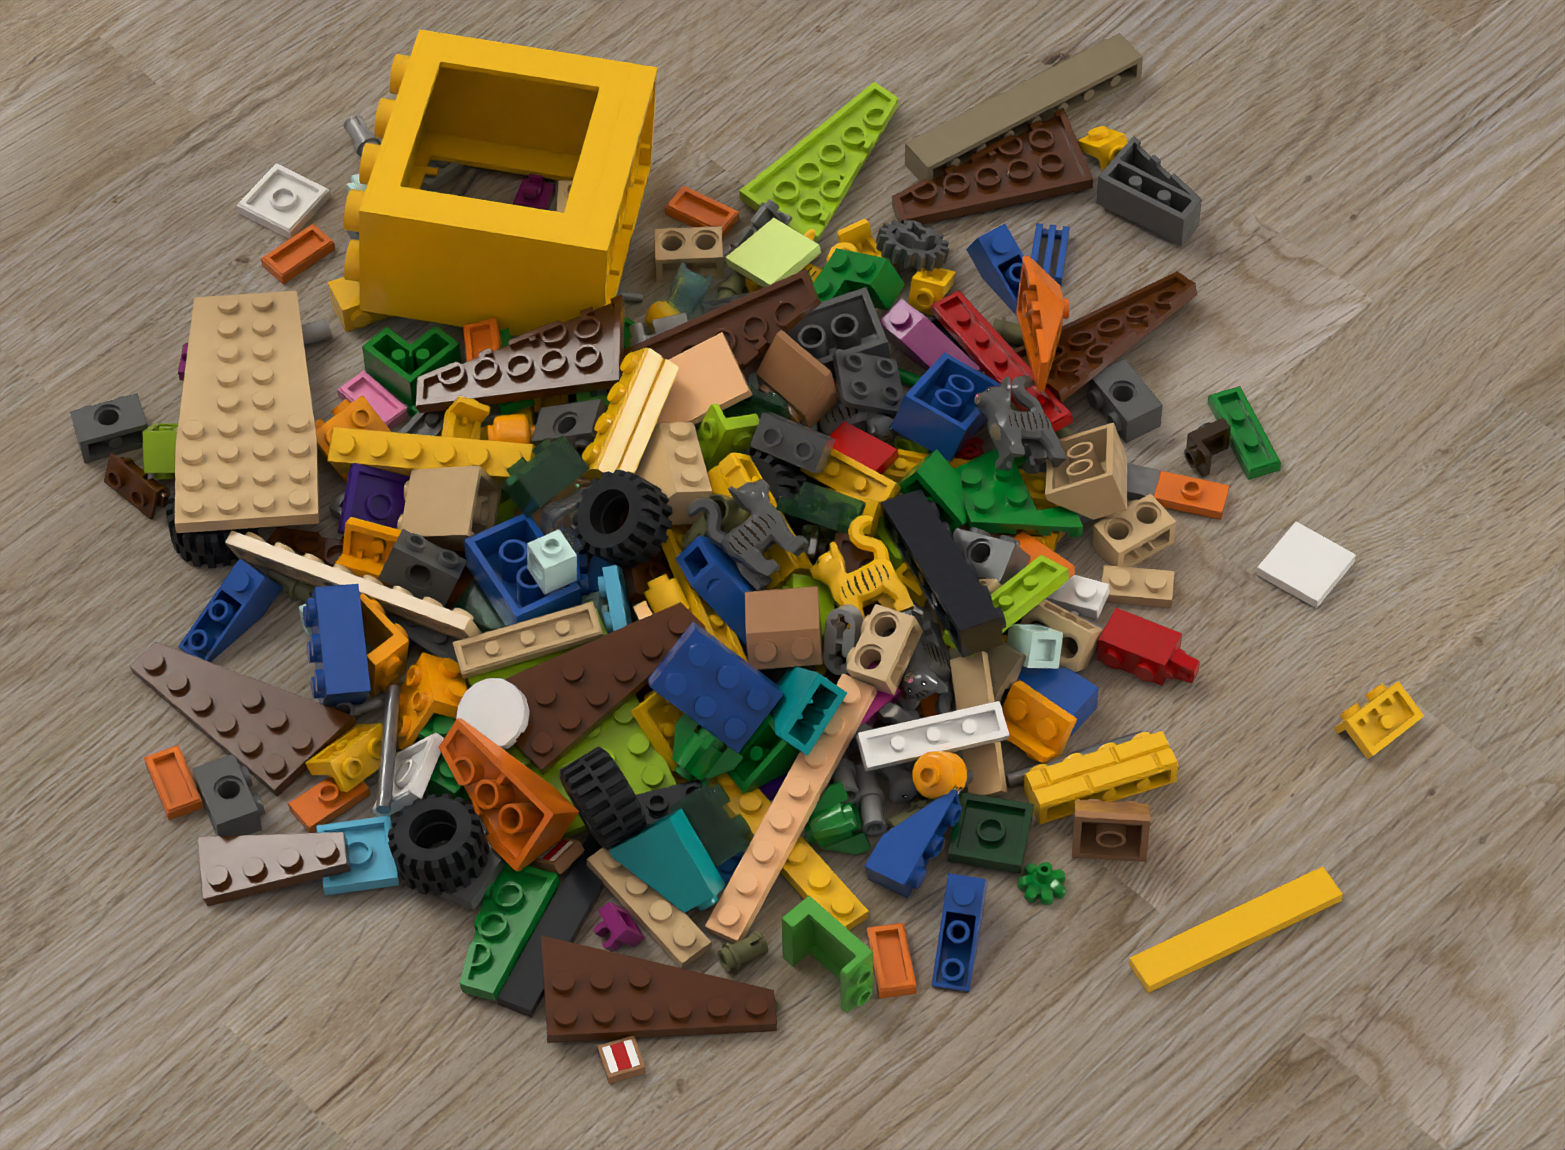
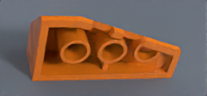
(1040, 318)
(513, 801)

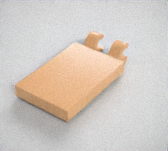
(704, 377)

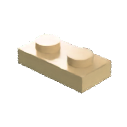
(1139, 586)

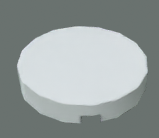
(495, 710)

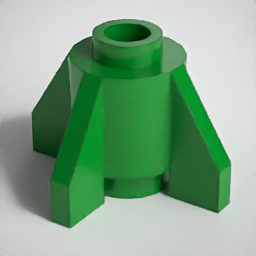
(700, 752)
(835, 823)

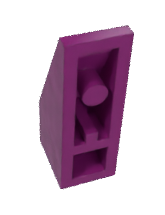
(919, 337)

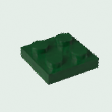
(991, 833)

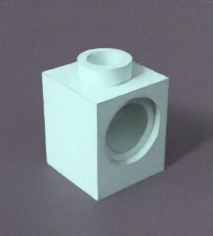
(552, 561)
(1038, 643)

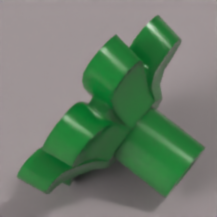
(1042, 882)

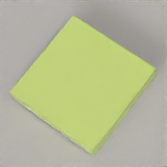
(773, 254)

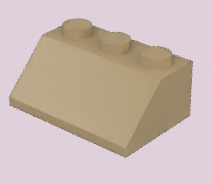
(677, 467)
(1092, 476)

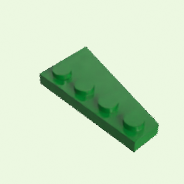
(504, 927)

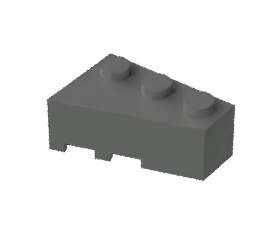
(1148, 194)

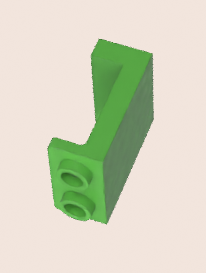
(815, 931)

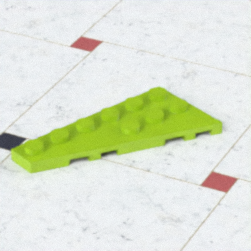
(822, 167)

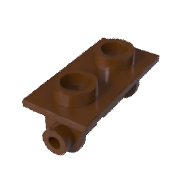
(132, 484)

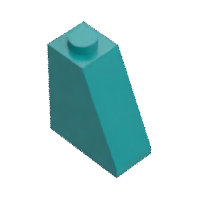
(805, 707)
(672, 862)

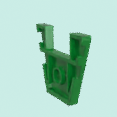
(1001, 502)

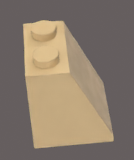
(450, 504)

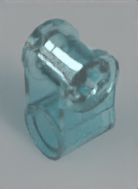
(688, 290)

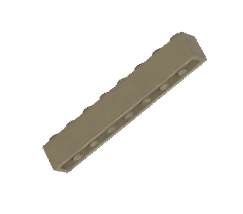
(1069, 85)

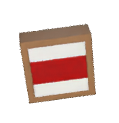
(560, 855)
(621, 1059)

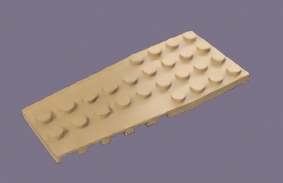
(246, 418)

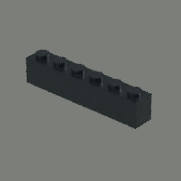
(943, 573)

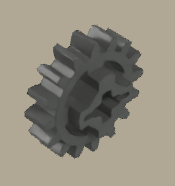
(912, 245)

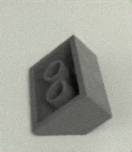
(844, 324)

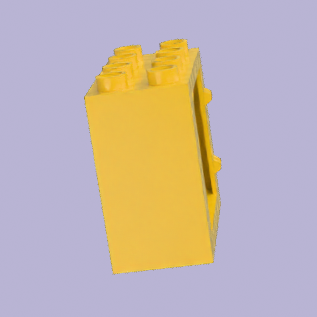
(514, 114)

